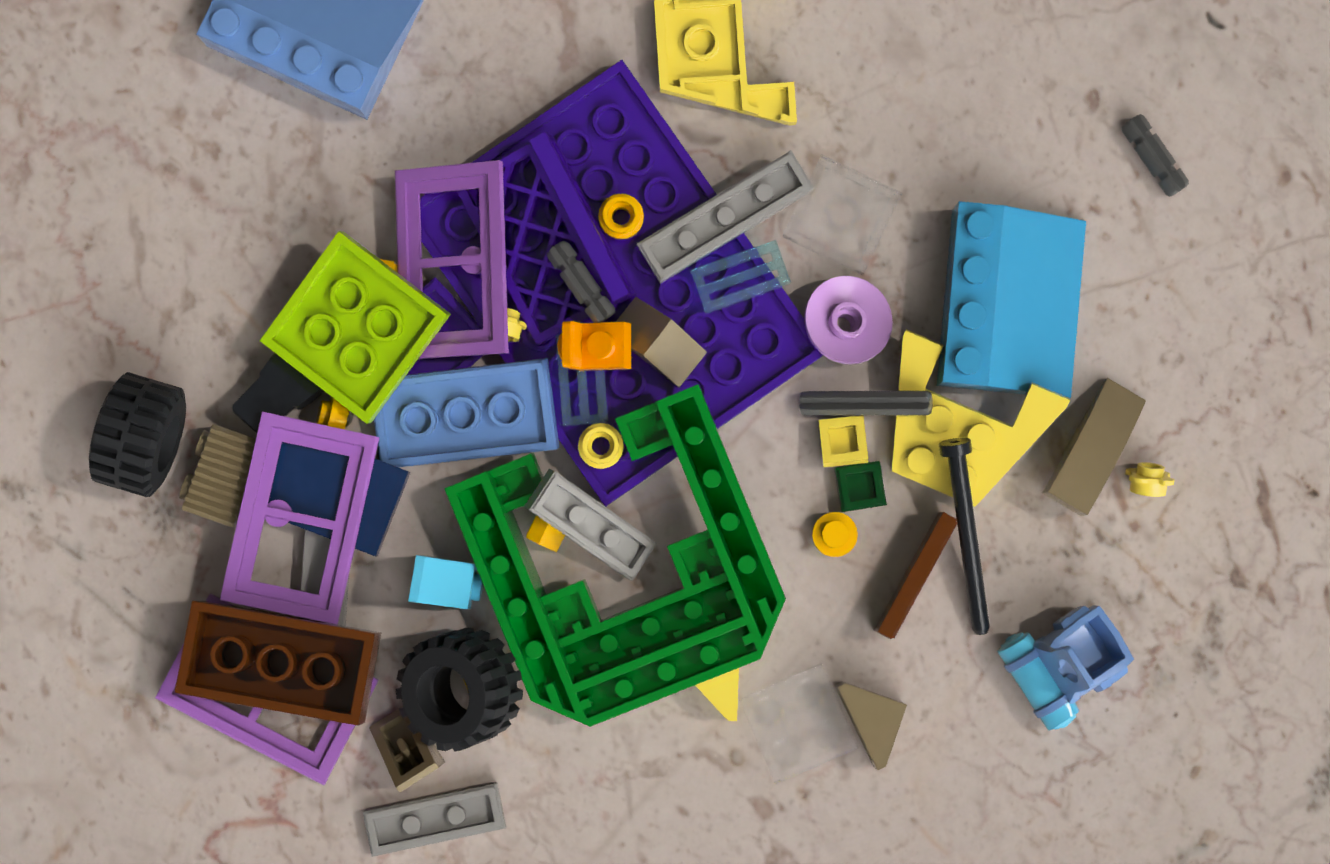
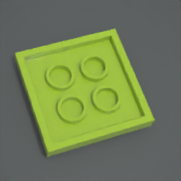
(355, 327)

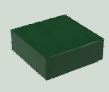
(860, 486)

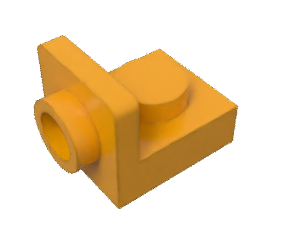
(595, 346)

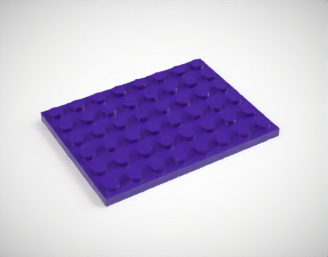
(626, 147)

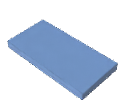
(468, 414)

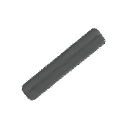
(866, 403)

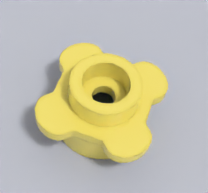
(1149, 479)

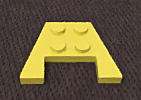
(706, 63)
(993, 442)

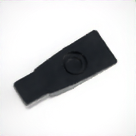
(275, 392)

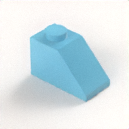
(445, 582)

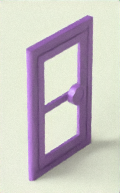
(487, 260)
(255, 509)
(312, 764)

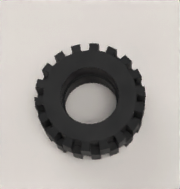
(137, 434)
(429, 697)

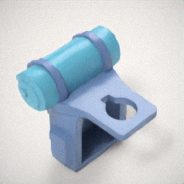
(1067, 663)

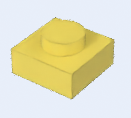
(843, 441)

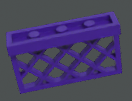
(579, 220)

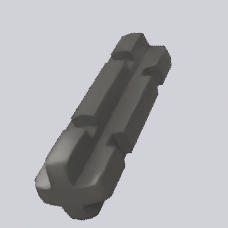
(1155, 155)
(580, 282)

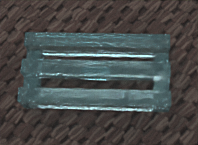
(733, 260)
(585, 417)

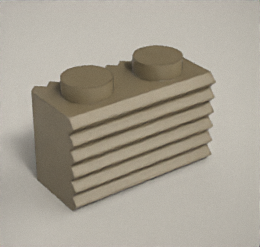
(220, 477)

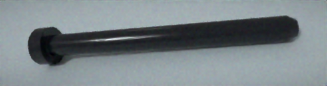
(956, 452)

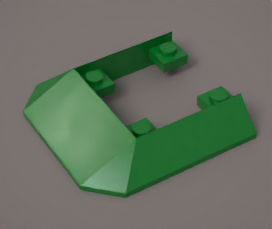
(670, 643)

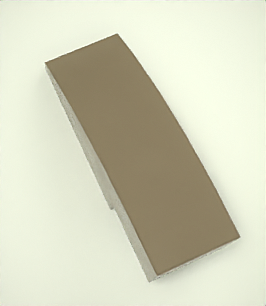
(1095, 448)

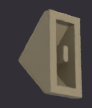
(661, 342)
(874, 719)
(403, 751)

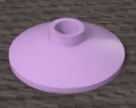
(863, 308)

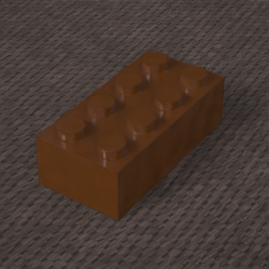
(278, 662)

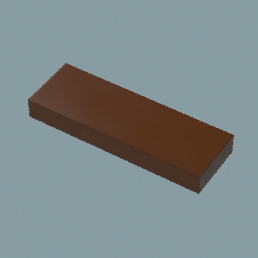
(916, 575)

